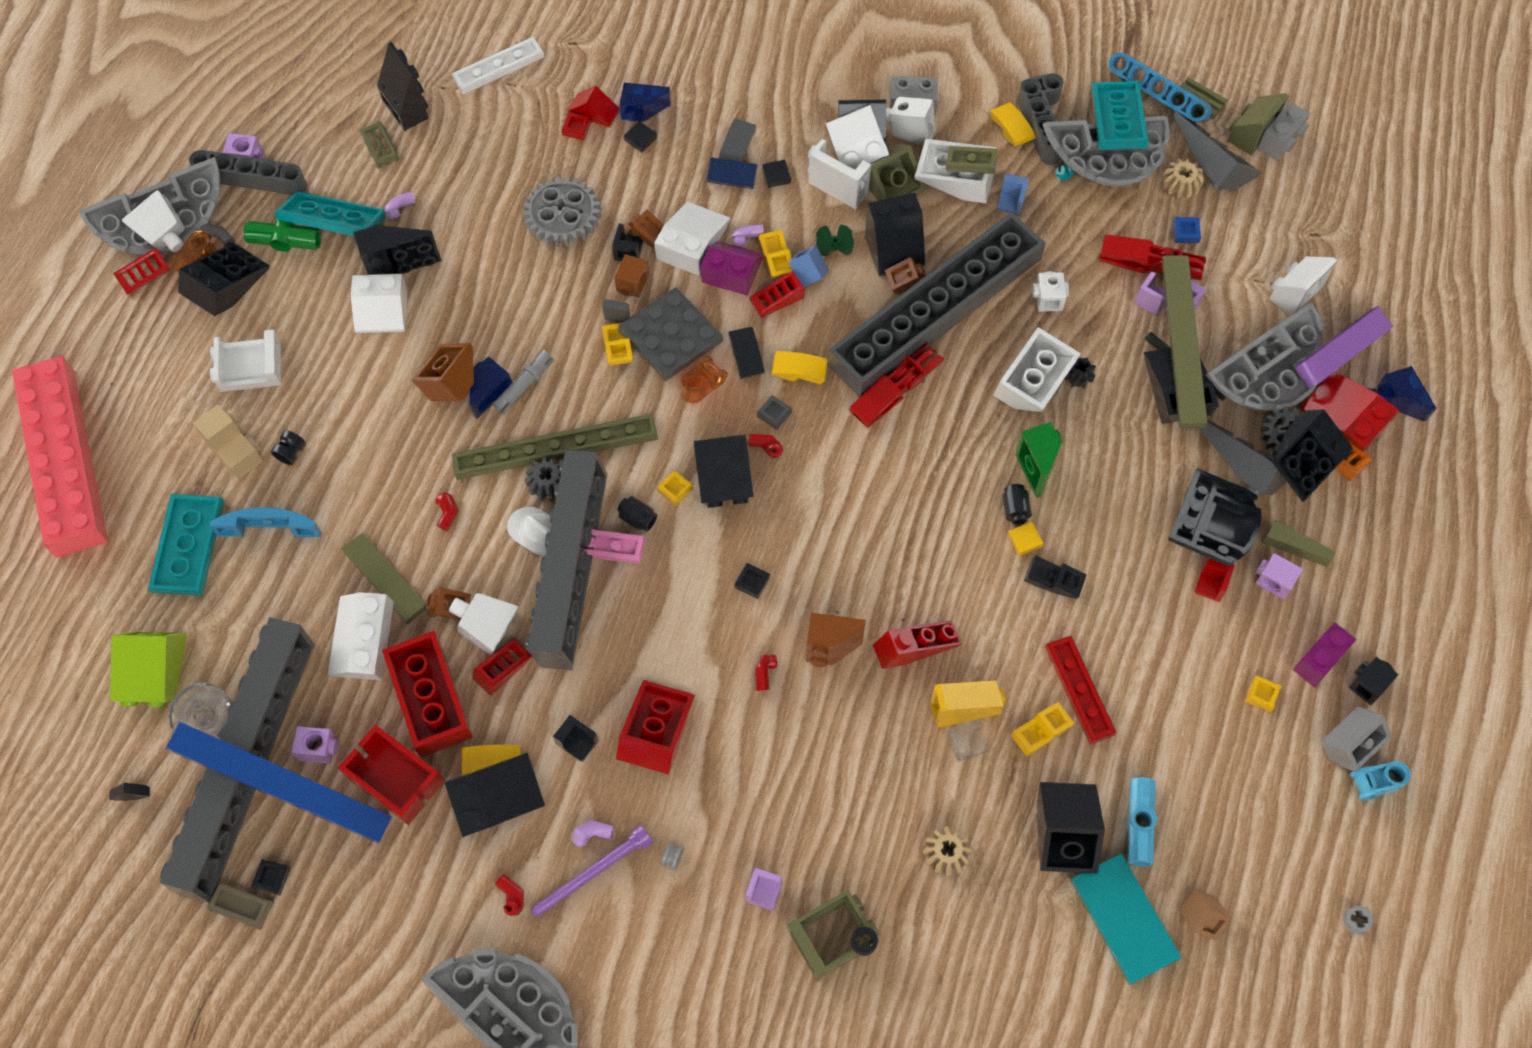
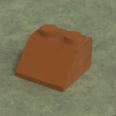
(447, 373)
(832, 638)

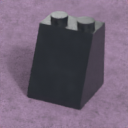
(895, 231)
(723, 470)
(1069, 827)

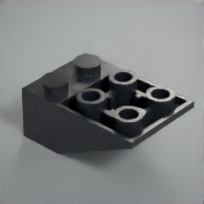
(401, 89)
(396, 249)
(220, 278)
(1162, 380)
(1310, 452)

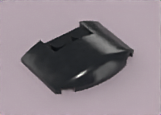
(1217, 519)

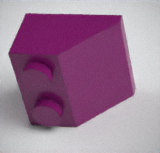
(730, 267)

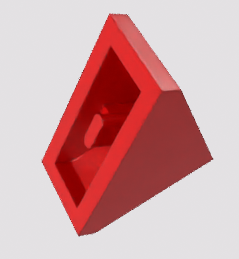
(596, 105)

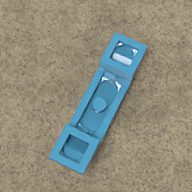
(234, 523)

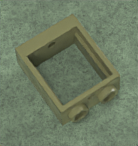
(804, 944)

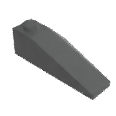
(1217, 162)
(1250, 466)

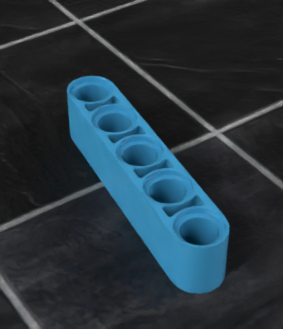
(1171, 88)

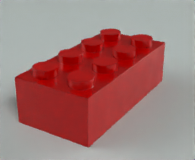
(427, 694)

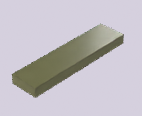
(384, 577)

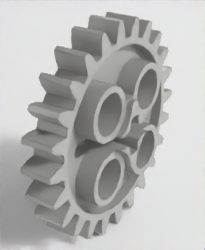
(562, 211)

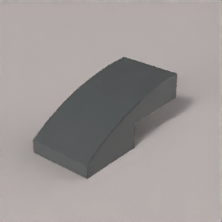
(737, 141)

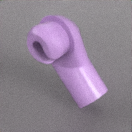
(398, 202)
(746, 232)
(589, 829)

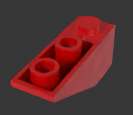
(915, 643)

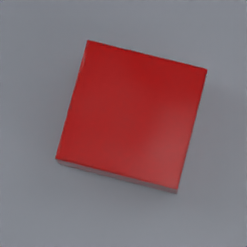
(576, 126)

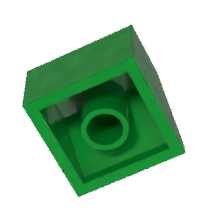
(1038, 454)

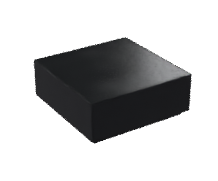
(640, 136)
(776, 173)
(752, 580)
(271, 877)

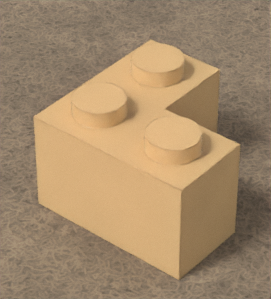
(228, 442)

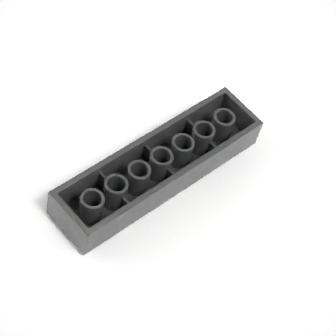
(566, 566)

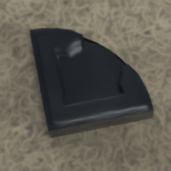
(129, 791)

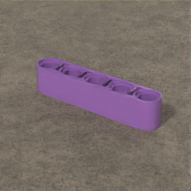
(1343, 347)

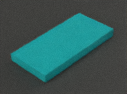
(1119, 115)
(329, 213)
(185, 545)
(1126, 919)

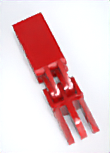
(1144, 256)
(890, 389)

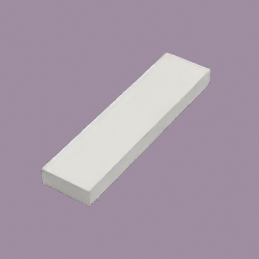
(497, 65)

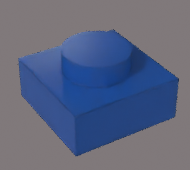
(1186, 230)

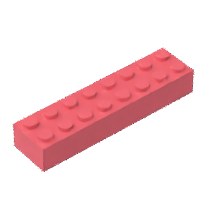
(59, 457)

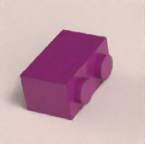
(1324, 654)

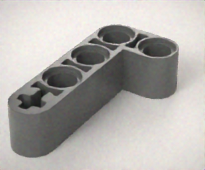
(1034, 101)

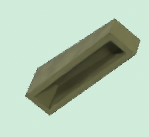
(1295, 543)

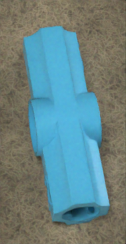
(1141, 839)

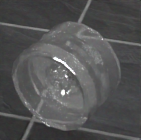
(201, 707)

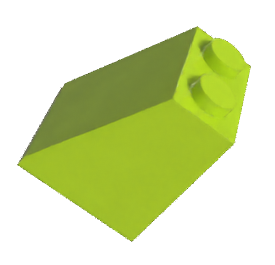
(146, 667)

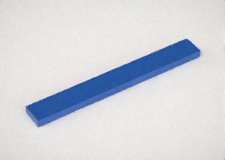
(278, 782)

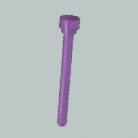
(637, 840)

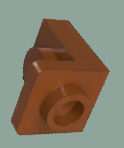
(646, 227)
(904, 274)
(441, 600)

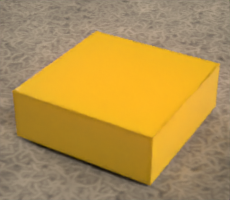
(675, 488)
(1025, 538)
(1263, 693)

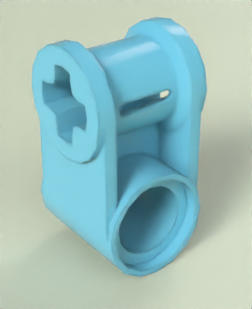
(1375, 780)

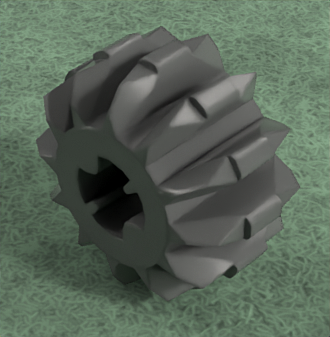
(537, 478)

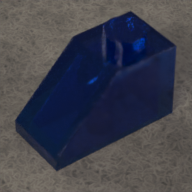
(643, 101)
(488, 385)
(1407, 393)

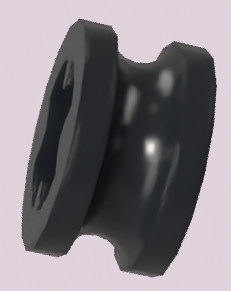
(860, 932)

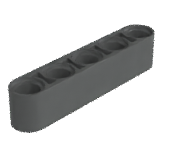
(254, 172)

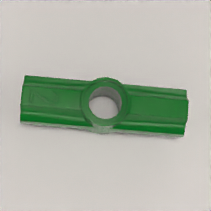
(282, 235)

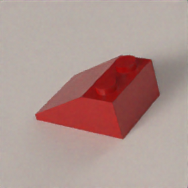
(1353, 408)
(654, 727)

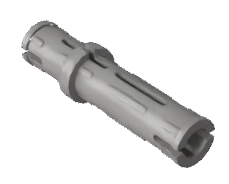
(530, 374)

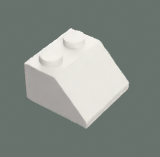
(857, 138)
(1301, 283)
(379, 303)

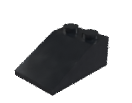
(494, 794)

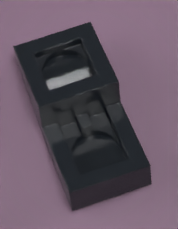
(746, 352)
(1054, 578)

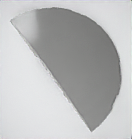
(1079, 148)
(190, 191)
(1264, 371)
(504, 1000)

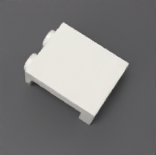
(837, 178)
(246, 363)

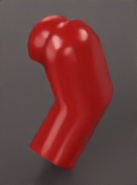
(768, 443)
(449, 509)
(761, 671)
(514, 895)

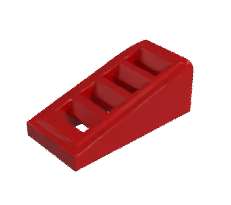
(164, 268)
(773, 289)
(489, 678)

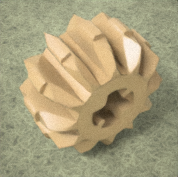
(1182, 178)
(950, 841)

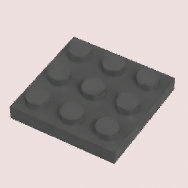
(670, 333)

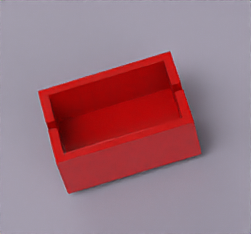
(391, 774)

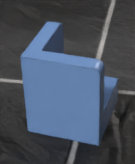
(1012, 194)
(809, 266)

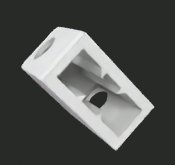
(912, 119)
(157, 222)
(484, 620)

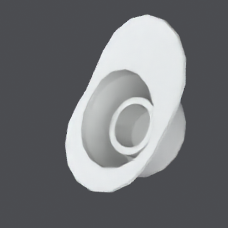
(529, 528)

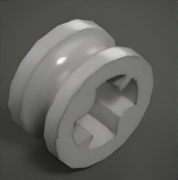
(672, 855)
(1364, 914)

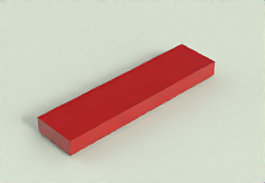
(1080, 690)

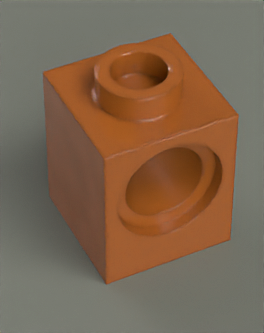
(631, 276)

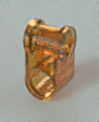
(191, 252)
(705, 377)

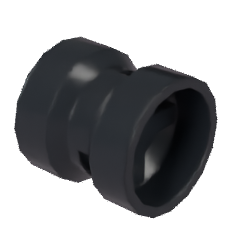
(288, 447)

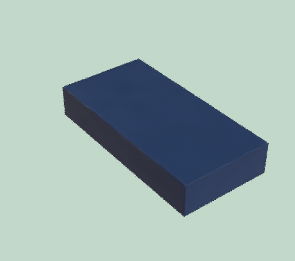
(732, 173)

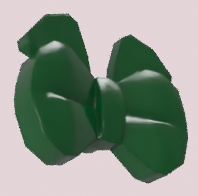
(843, 241)

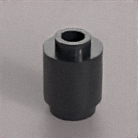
(1016, 504)
(637, 513)

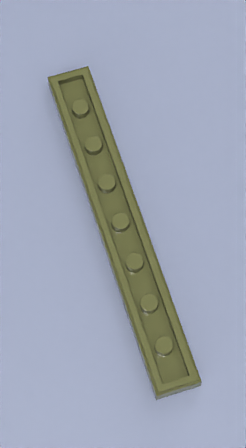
(1184, 342)
(524, 451)

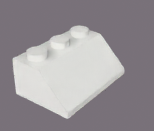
(1036, 372)
(361, 636)

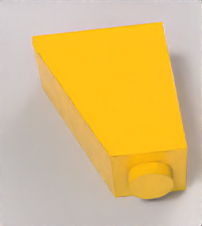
(966, 702)

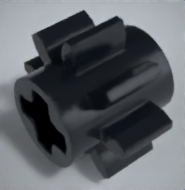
(1081, 373)

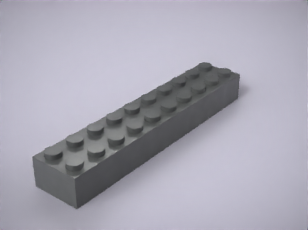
(936, 303)
(253, 726)

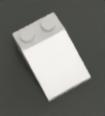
(963, 185)
(688, 237)

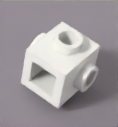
(1050, 291)

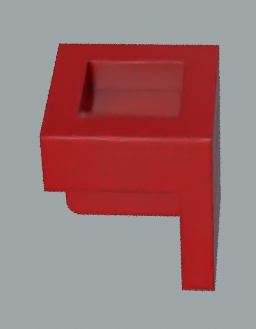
(1214, 580)

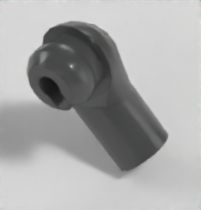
(218, 232)

